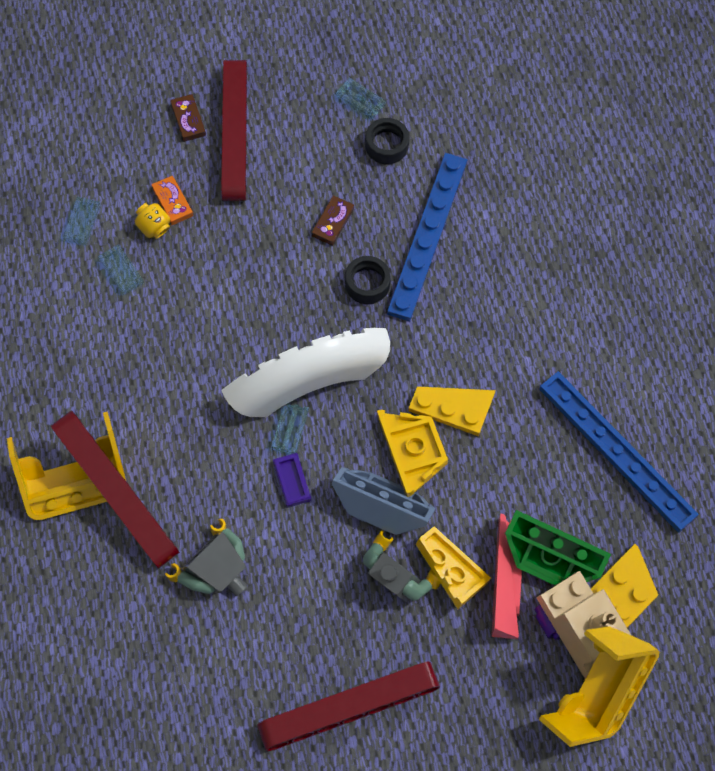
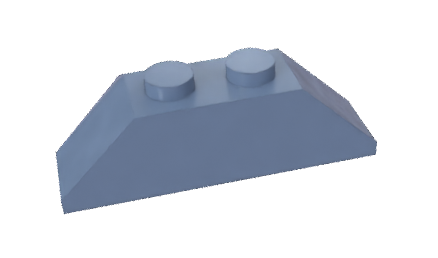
(381, 501)

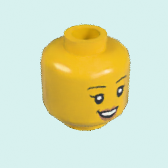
(152, 220)

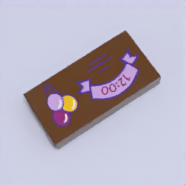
(188, 117)
(332, 220)

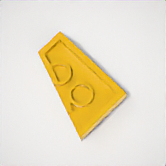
(453, 406)
(452, 567)

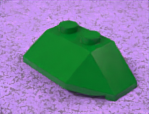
(551, 552)

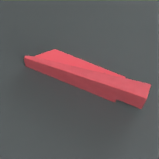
(506, 588)

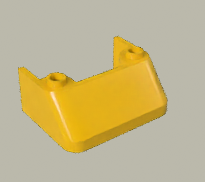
(63, 487)
(607, 691)

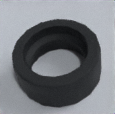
(387, 156)
(367, 263)

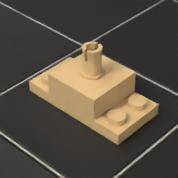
(574, 610)

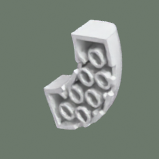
(308, 369)

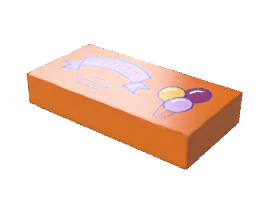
(172, 200)

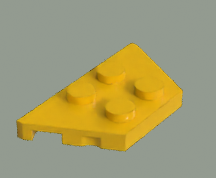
(413, 447)
(628, 586)

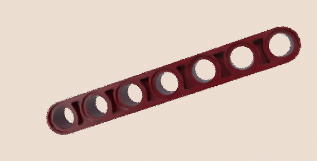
(234, 130)
(115, 489)
(348, 706)

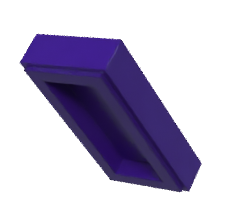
(292, 480)

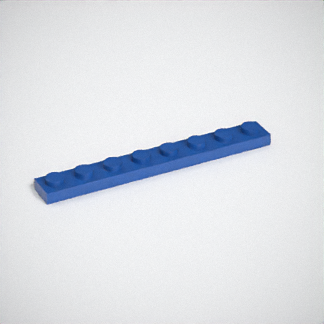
(427, 237)
(619, 452)

